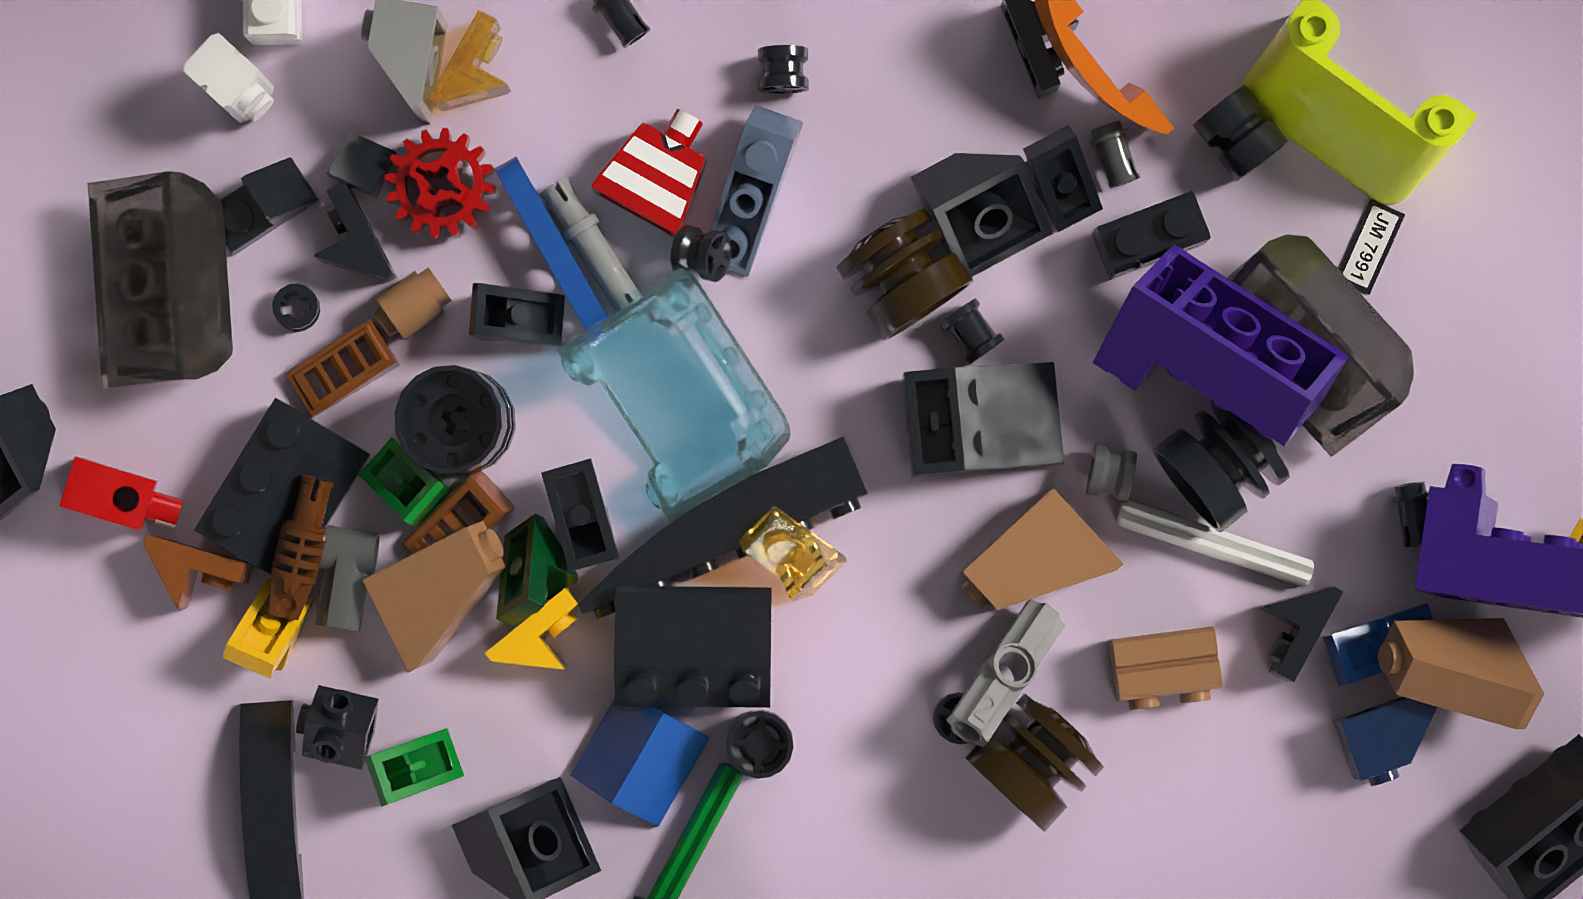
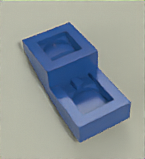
(1356, 649)

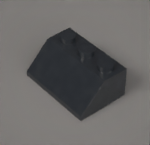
(266, 481)
(692, 646)
(1535, 830)

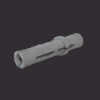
(589, 242)

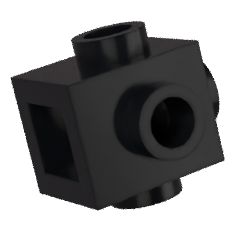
(338, 726)

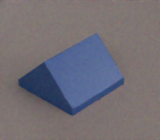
(639, 759)

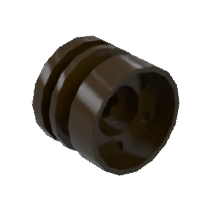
(904, 273)
(1035, 761)

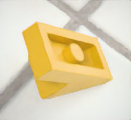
(262, 639)
(525, 642)

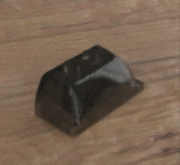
(159, 279)
(1313, 292)

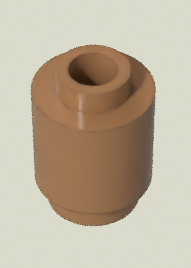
(411, 304)

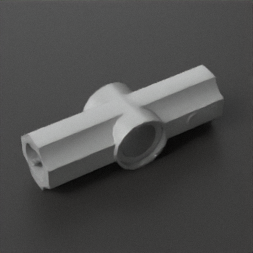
(990, 692)

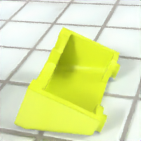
(1345, 119)

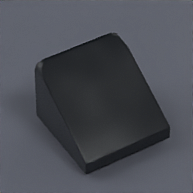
(361, 164)

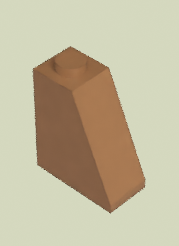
(1038, 555)
(435, 591)
(1462, 668)

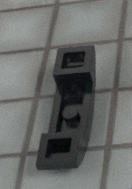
(269, 800)

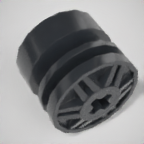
(426, 426)
(1219, 464)

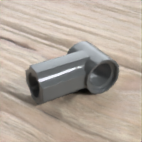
(346, 561)

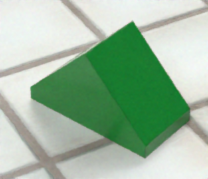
(404, 484)
(414, 767)

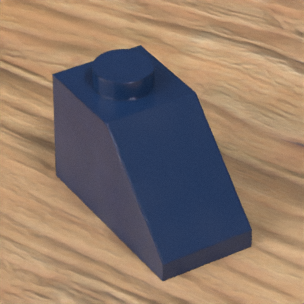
(1383, 738)

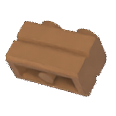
(1165, 665)

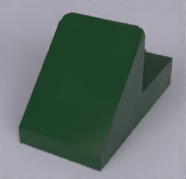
(532, 572)

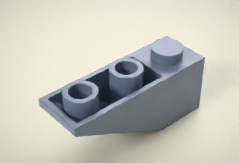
(755, 183)

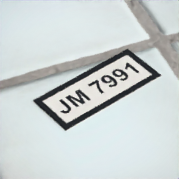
(1371, 245)

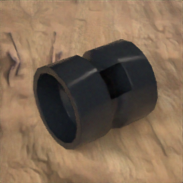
(1240, 133)
(759, 744)

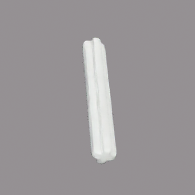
(1215, 544)

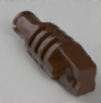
(299, 550)

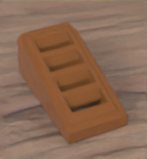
(386, 362)
(476, 484)

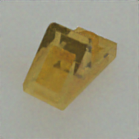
(463, 79)
(792, 553)

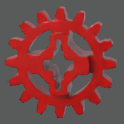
(450, 162)

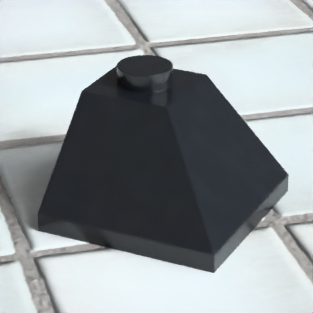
(982, 207)
(24, 446)
(528, 844)

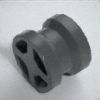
(1111, 472)

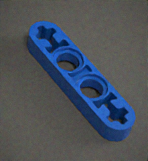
(550, 242)

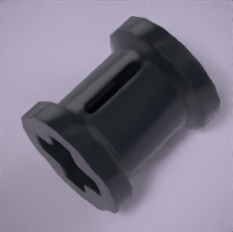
(972, 331)

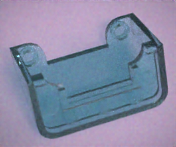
(681, 391)

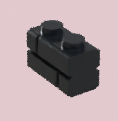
(1149, 233)

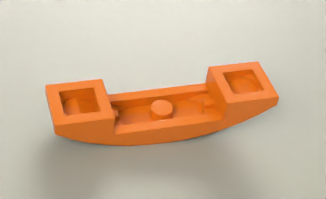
(1129, 102)

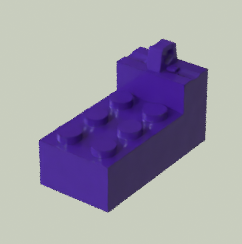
(1221, 345)
(1490, 565)

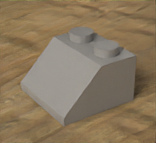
(409, 47)

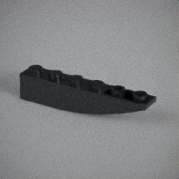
(800, 487)

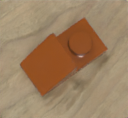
(180, 564)

